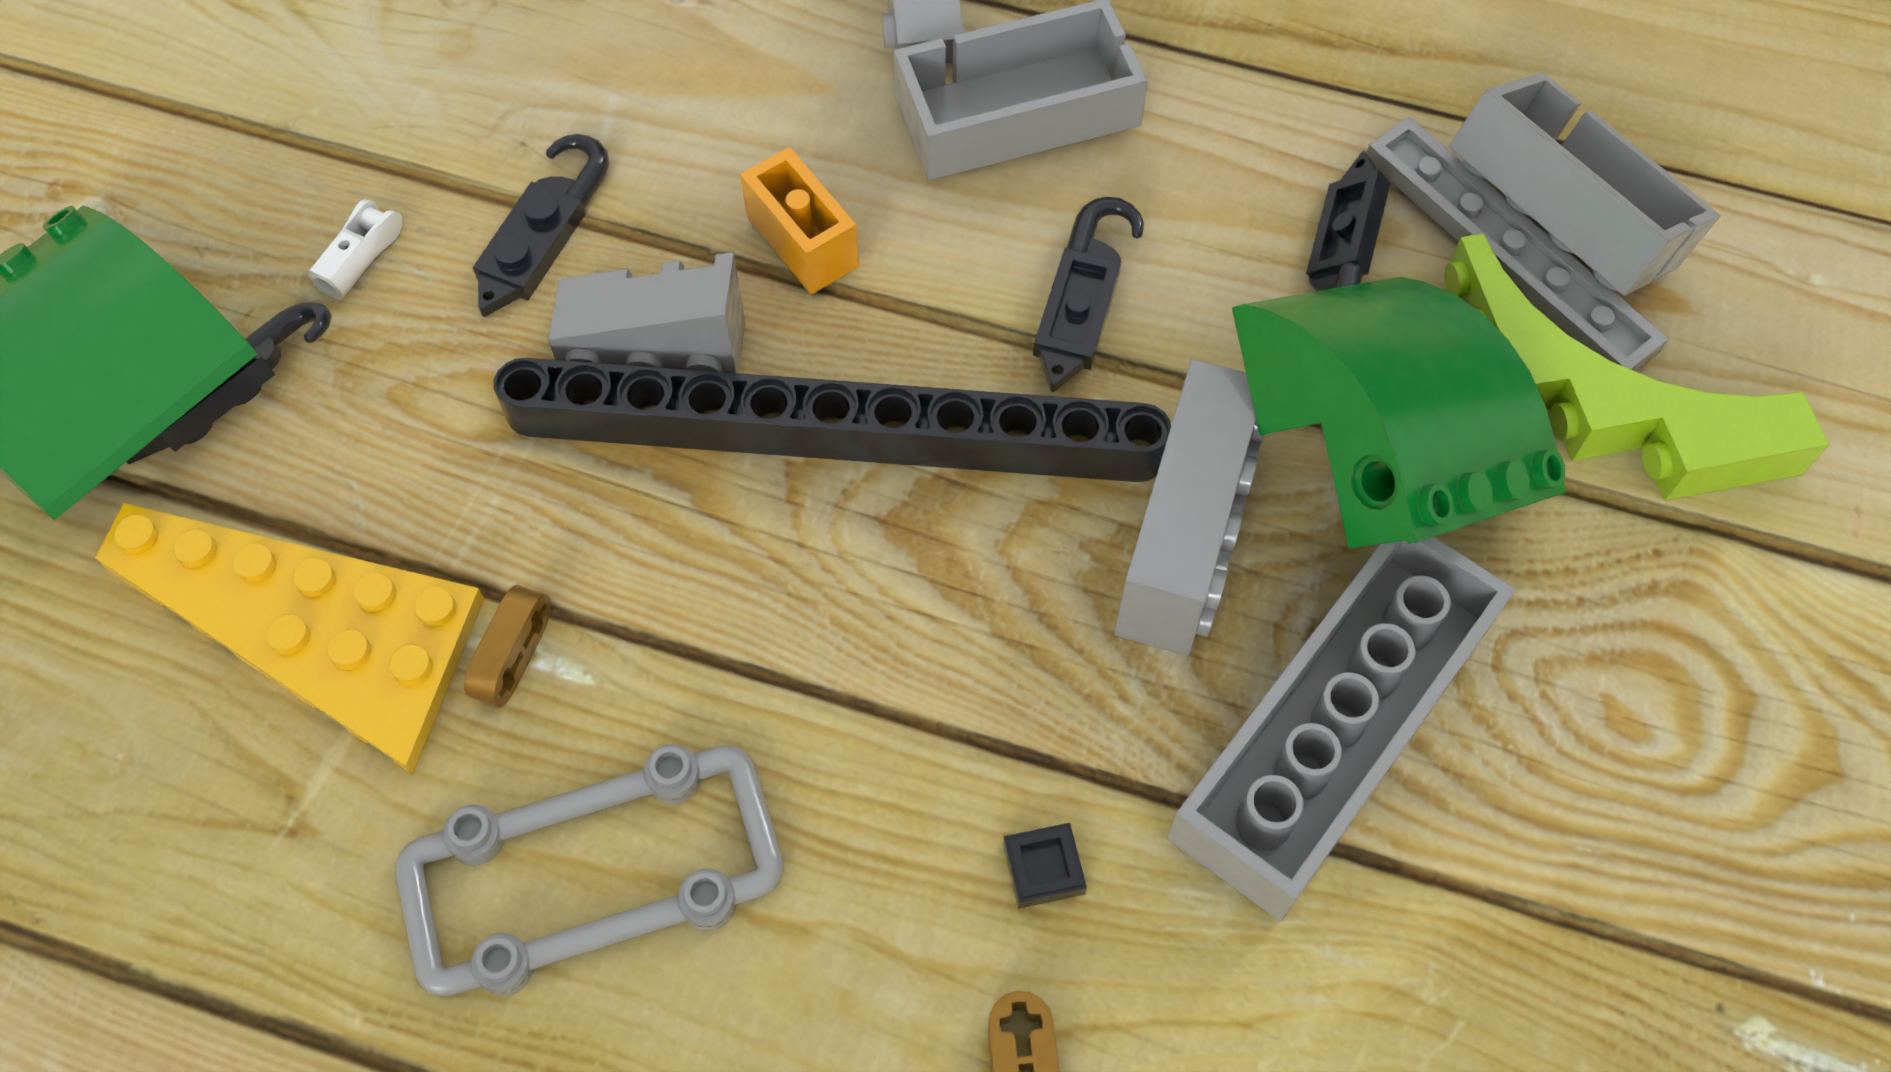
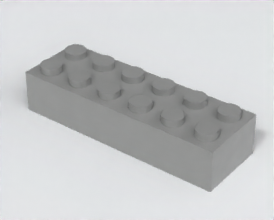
(1337, 720)

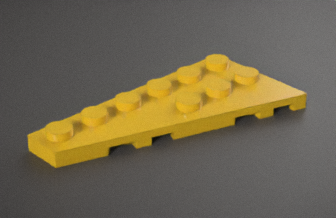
(325, 626)

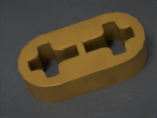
(507, 646)
(1041, 1042)

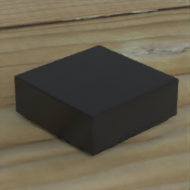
(1044, 865)

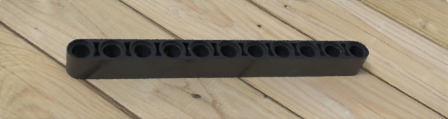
(805, 402)

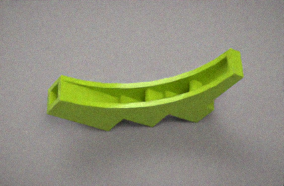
(1687, 436)

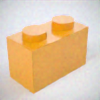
(800, 220)

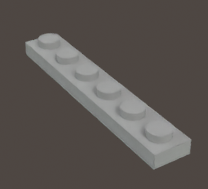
(1539, 268)

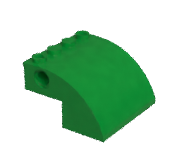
(98, 354)
(1415, 401)

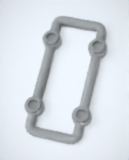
(477, 835)

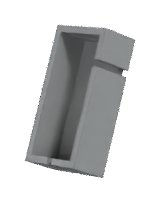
(1019, 88)
(1591, 191)
(1192, 512)

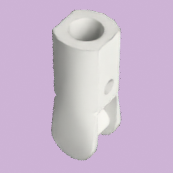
(354, 249)

